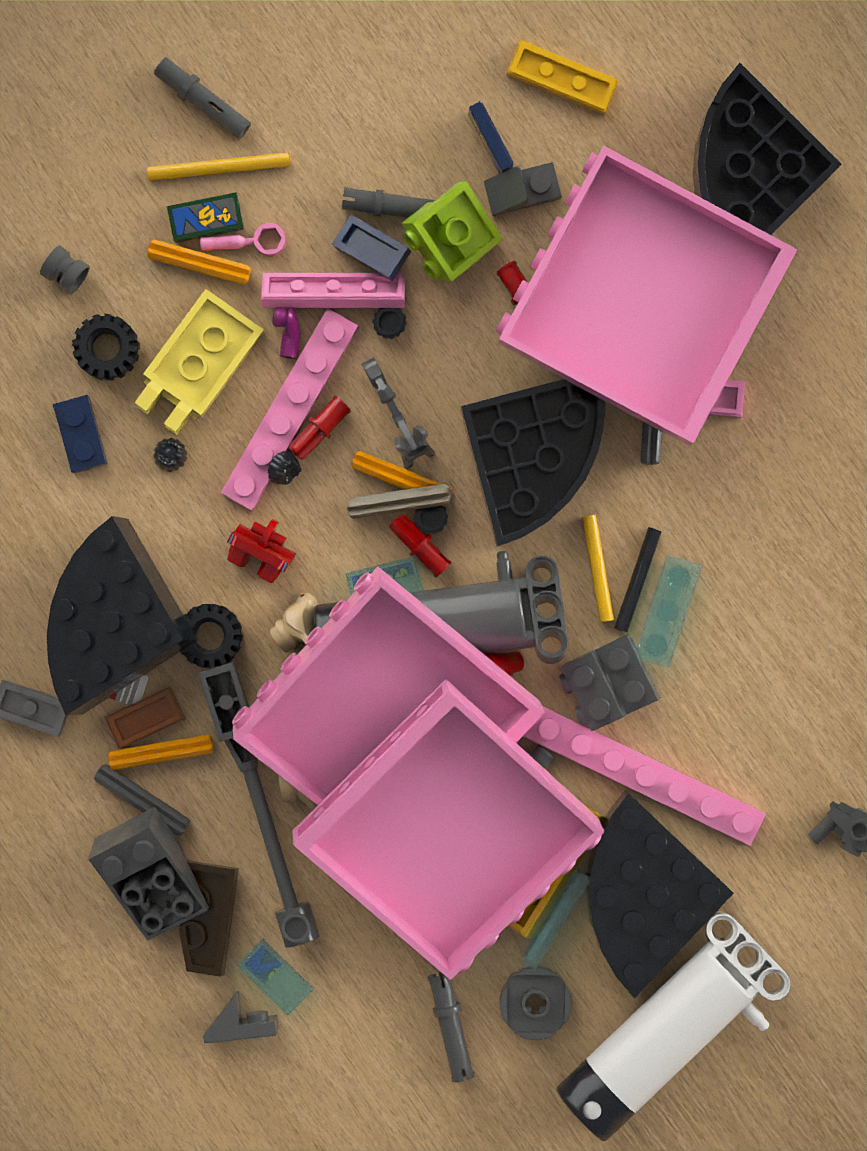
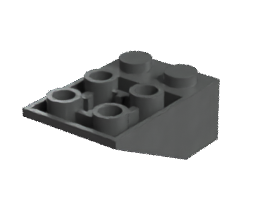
(148, 873)

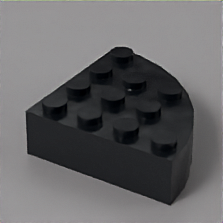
(756, 155)
(532, 452)
(110, 619)
(646, 894)

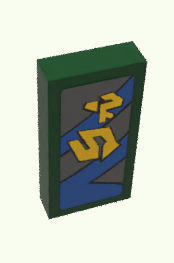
(205, 217)

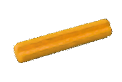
(199, 262)
(389, 472)
(160, 752)

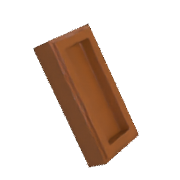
(145, 717)

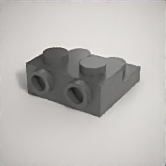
(608, 683)

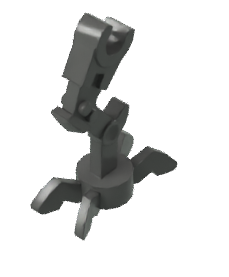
(412, 445)

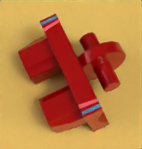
(263, 544)

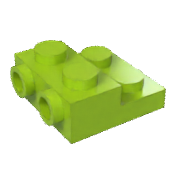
(451, 233)

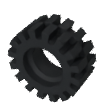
(90, 332)
(231, 640)

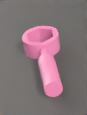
(238, 241)

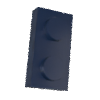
(80, 434)

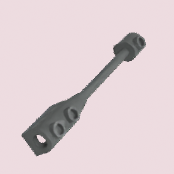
(225, 699)

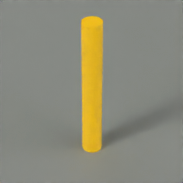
(598, 568)

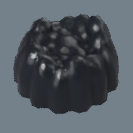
(389, 322)
(170, 454)
(283, 468)
(431, 519)

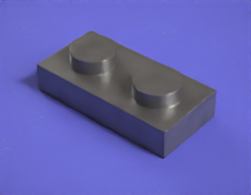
(31, 708)

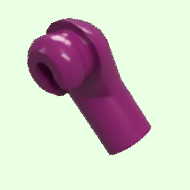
(291, 332)

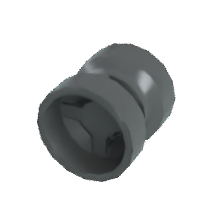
(64, 270)

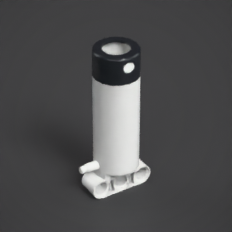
(670, 1030)

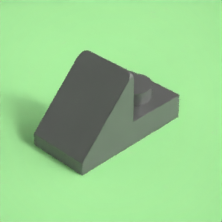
(522, 188)
(231, 1026)

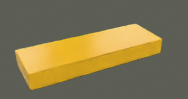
(562, 77)

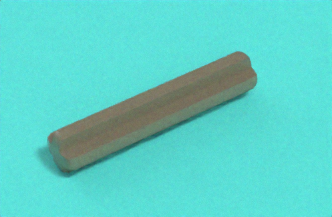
(399, 501)

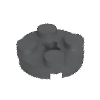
(550, 1017)

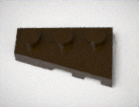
(208, 934)

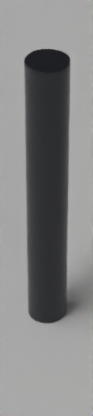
(637, 579)

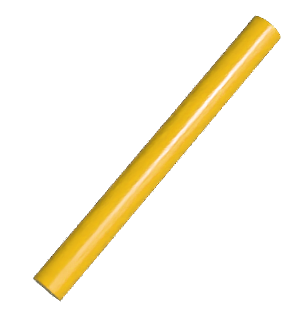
(218, 166)

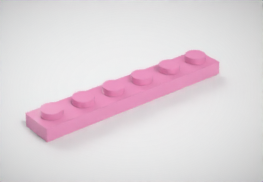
(290, 407)

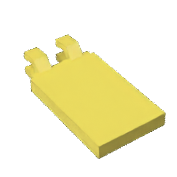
(198, 360)

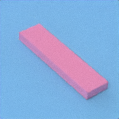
(332, 290)

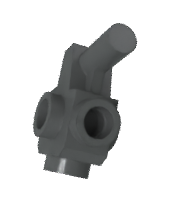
(848, 823)

